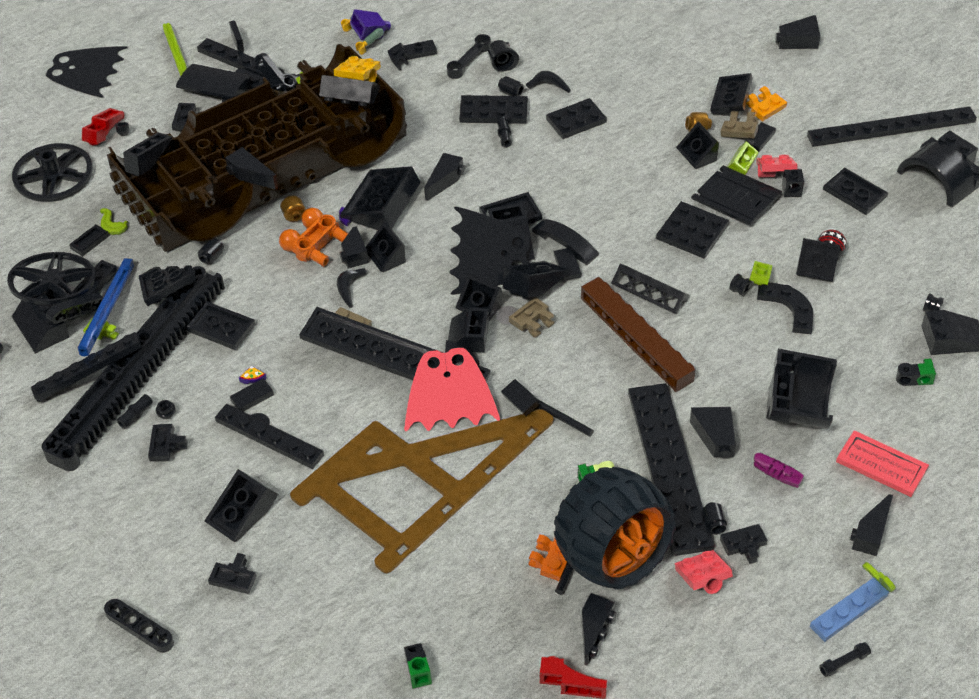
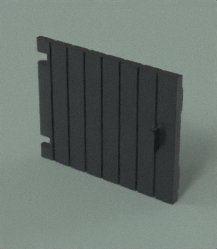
(736, 195)

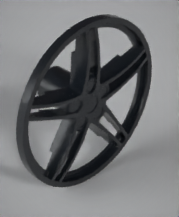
(50, 170)
(52, 280)

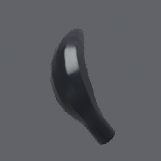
(549, 77)
(344, 281)

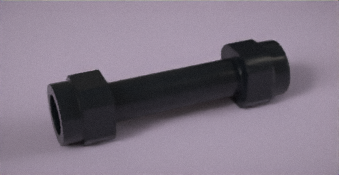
(830, 667)

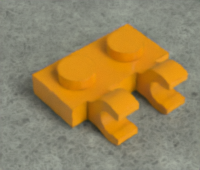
(768, 107)

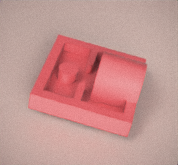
(770, 165)
(704, 571)

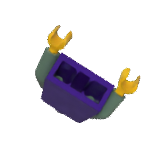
(368, 27)

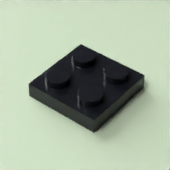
(818, 259)

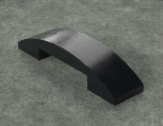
(568, 238)

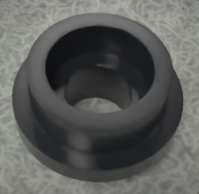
(165, 409)

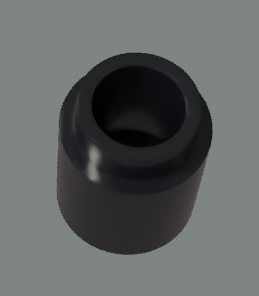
(510, 86)
(210, 251)
(714, 518)

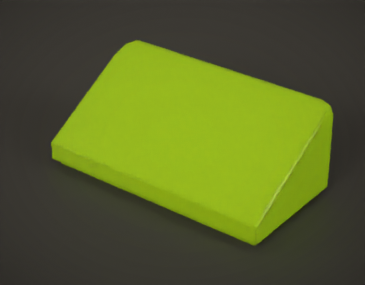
(743, 158)

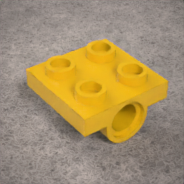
(358, 69)

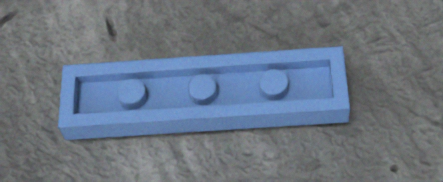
(849, 609)

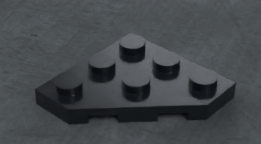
(163, 282)

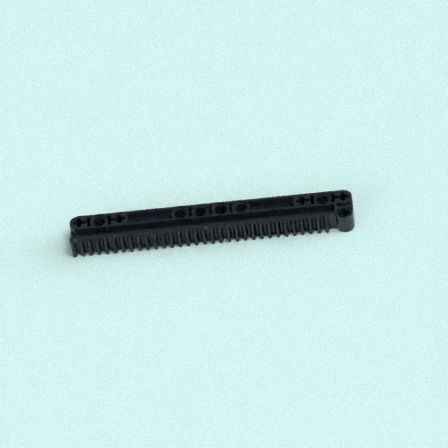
(124, 376)

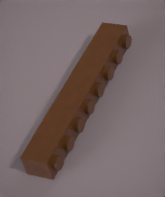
(638, 334)

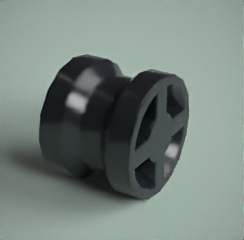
(740, 284)
(933, 303)

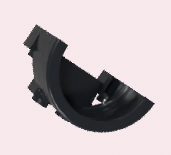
(951, 161)
(804, 393)

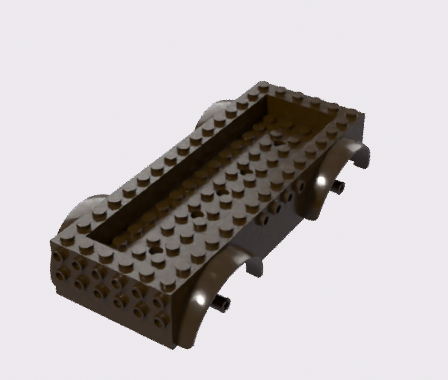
(288, 131)

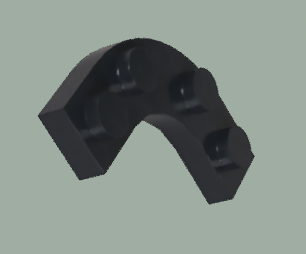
(794, 300)

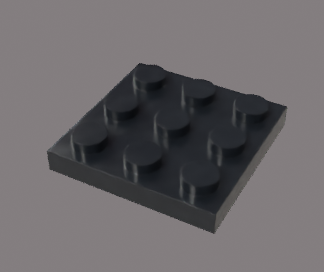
(692, 229)

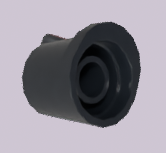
(502, 56)

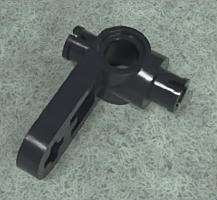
(279, 81)

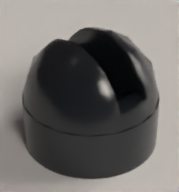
(122, 127)

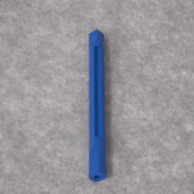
(105, 307)

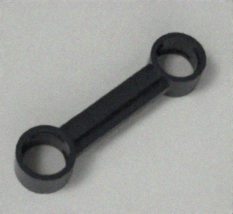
(481, 45)

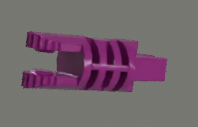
(778, 470)

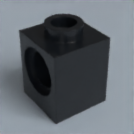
(793, 183)

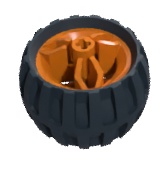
(614, 527)

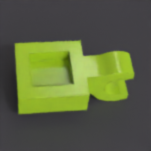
(107, 331)

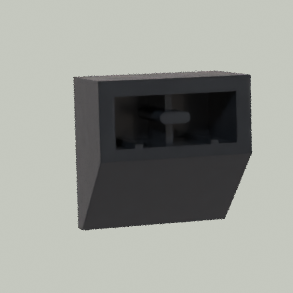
(470, 328)

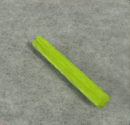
(175, 49)

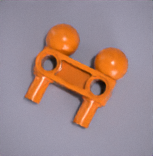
(319, 233)

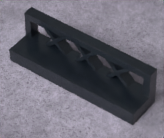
(671, 291)

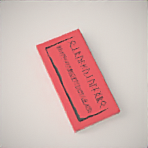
(882, 463)

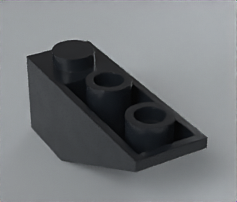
(595, 618)

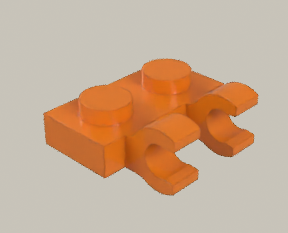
(553, 564)

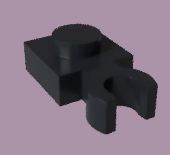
(398, 55)

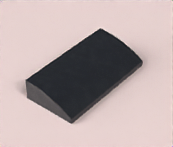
(213, 81)

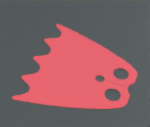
(449, 398)

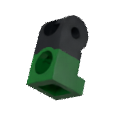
(916, 374)
(417, 665)

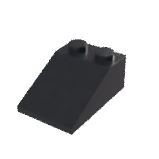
(532, 278)
(950, 332)
(240, 506)

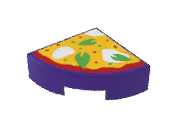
(252, 375)

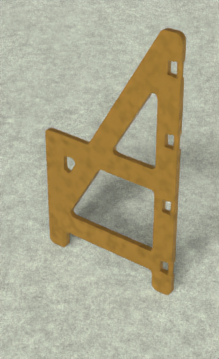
(353, 463)

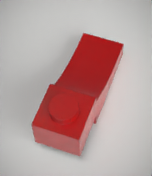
(101, 125)
(555, 672)

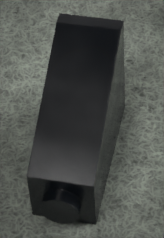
(799, 34)
(715, 429)

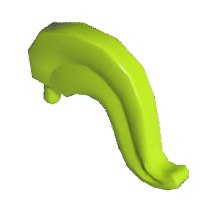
(112, 228)
(879, 576)

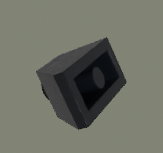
(353, 249)

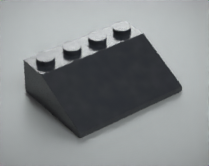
(381, 196)

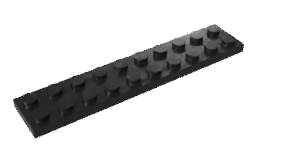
(370, 344)
(670, 466)

